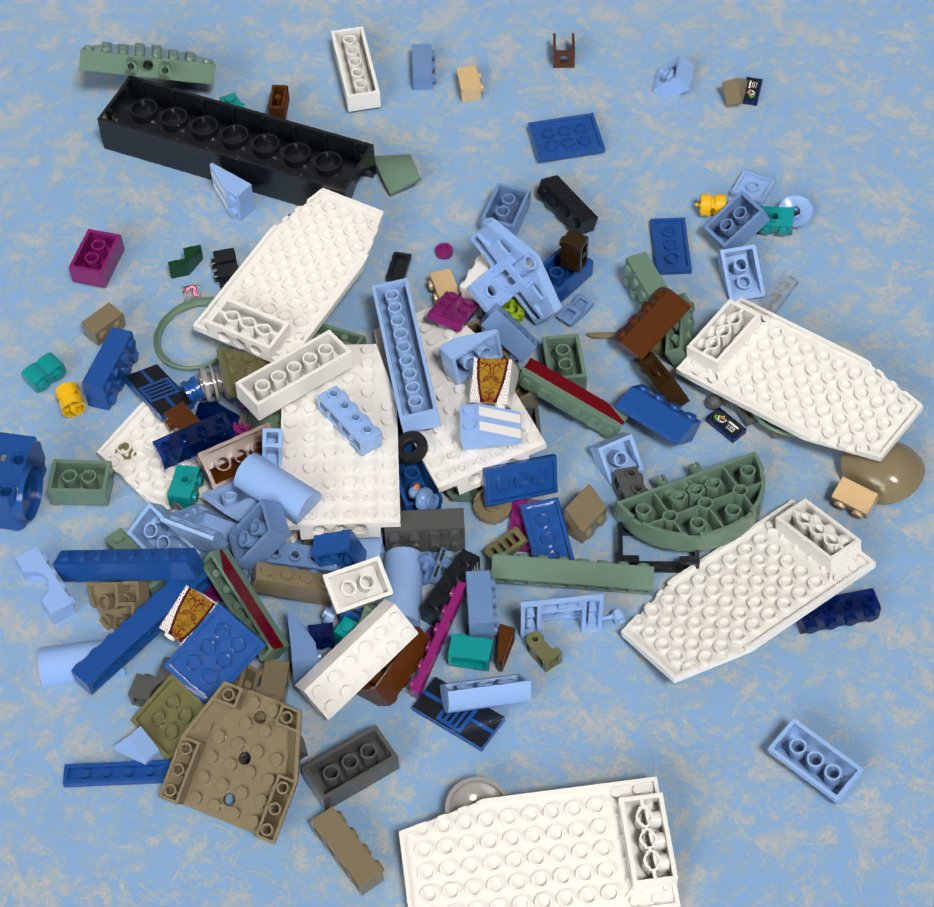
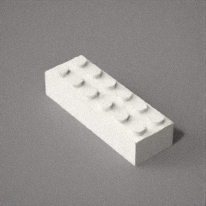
(355, 69)
(294, 374)
(356, 659)

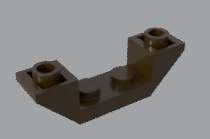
(662, 379)

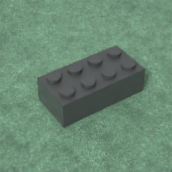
(428, 530)
(350, 767)

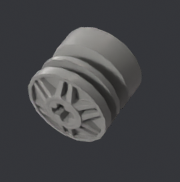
(213, 383)

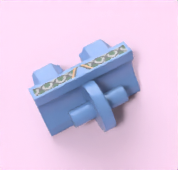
(432, 563)

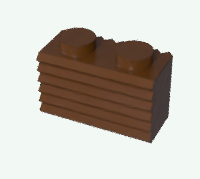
(279, 101)

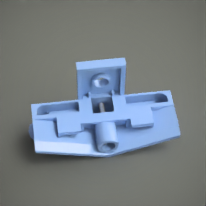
(513, 272)

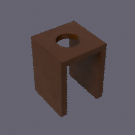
(557, 54)

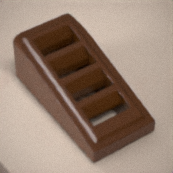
(506, 639)

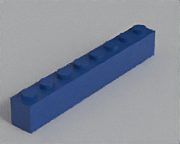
(129, 564)
(132, 635)

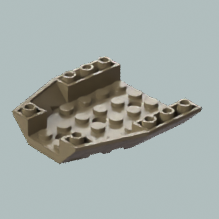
(210, 763)

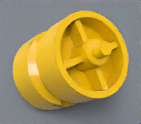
(711, 205)
(70, 399)

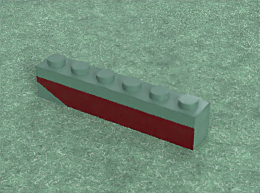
(571, 398)
(244, 601)

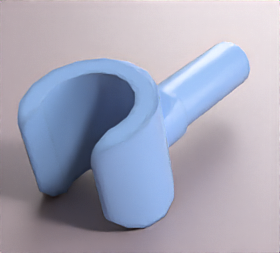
(617, 615)

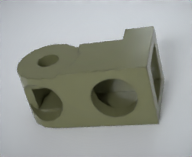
(541, 652)

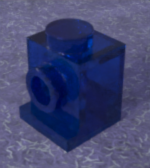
(323, 635)

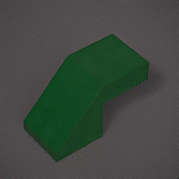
(185, 266)

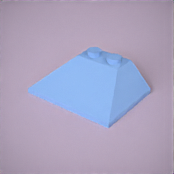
(202, 526)
(586, 608)

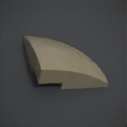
(117, 600)

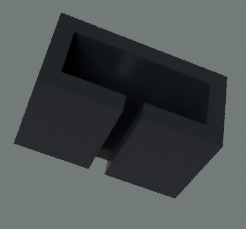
(225, 264)

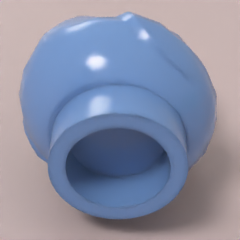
(423, 497)

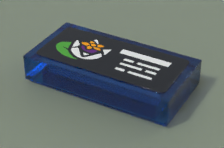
(752, 91)
(726, 425)

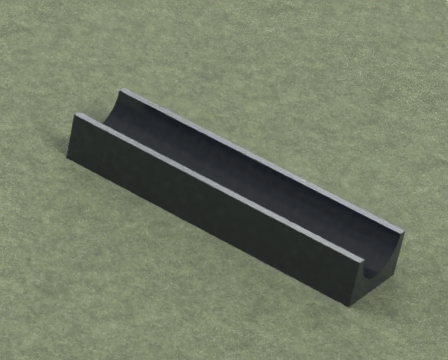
(268, 152)

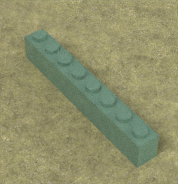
(572, 574)

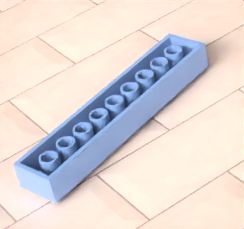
(406, 356)

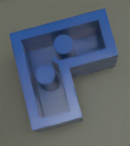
(338, 548)

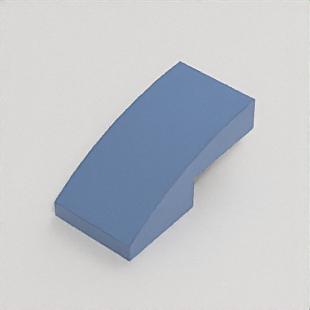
(576, 310)

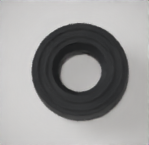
(416, 455)

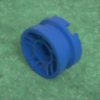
(193, 390)

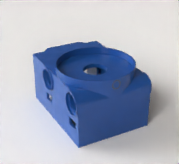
(20, 480)

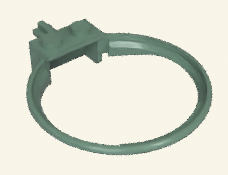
(166, 319)

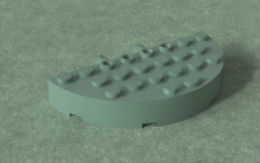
(147, 62)
(698, 509)

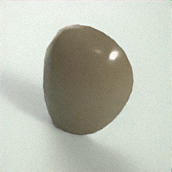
(892, 478)

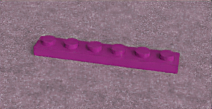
(434, 647)

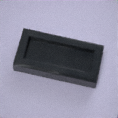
(398, 266)

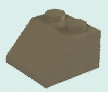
(585, 514)

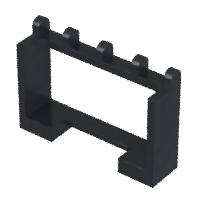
(659, 566)

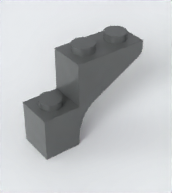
(146, 685)

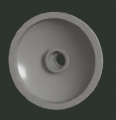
(470, 791)

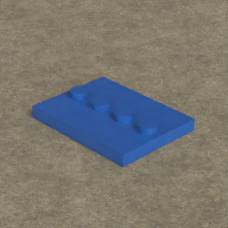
(566, 137)
(214, 653)

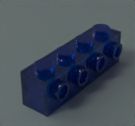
(193, 439)
(841, 611)

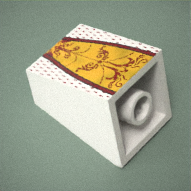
(494, 382)
(187, 614)

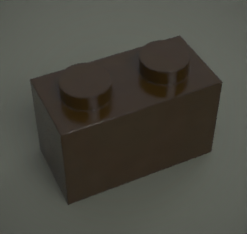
(573, 251)

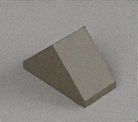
(734, 91)

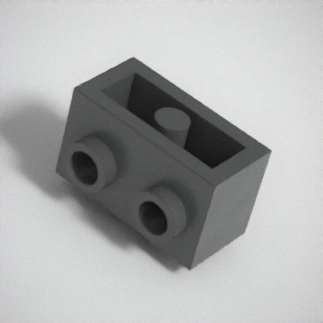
(628, 482)

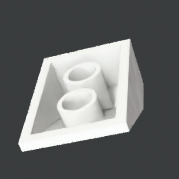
(358, 585)

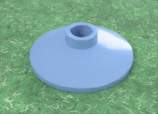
(801, 206)

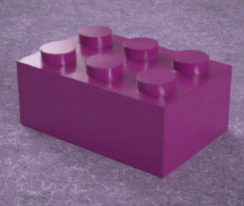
(96, 258)

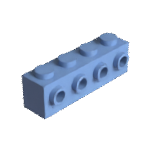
(299, 557)

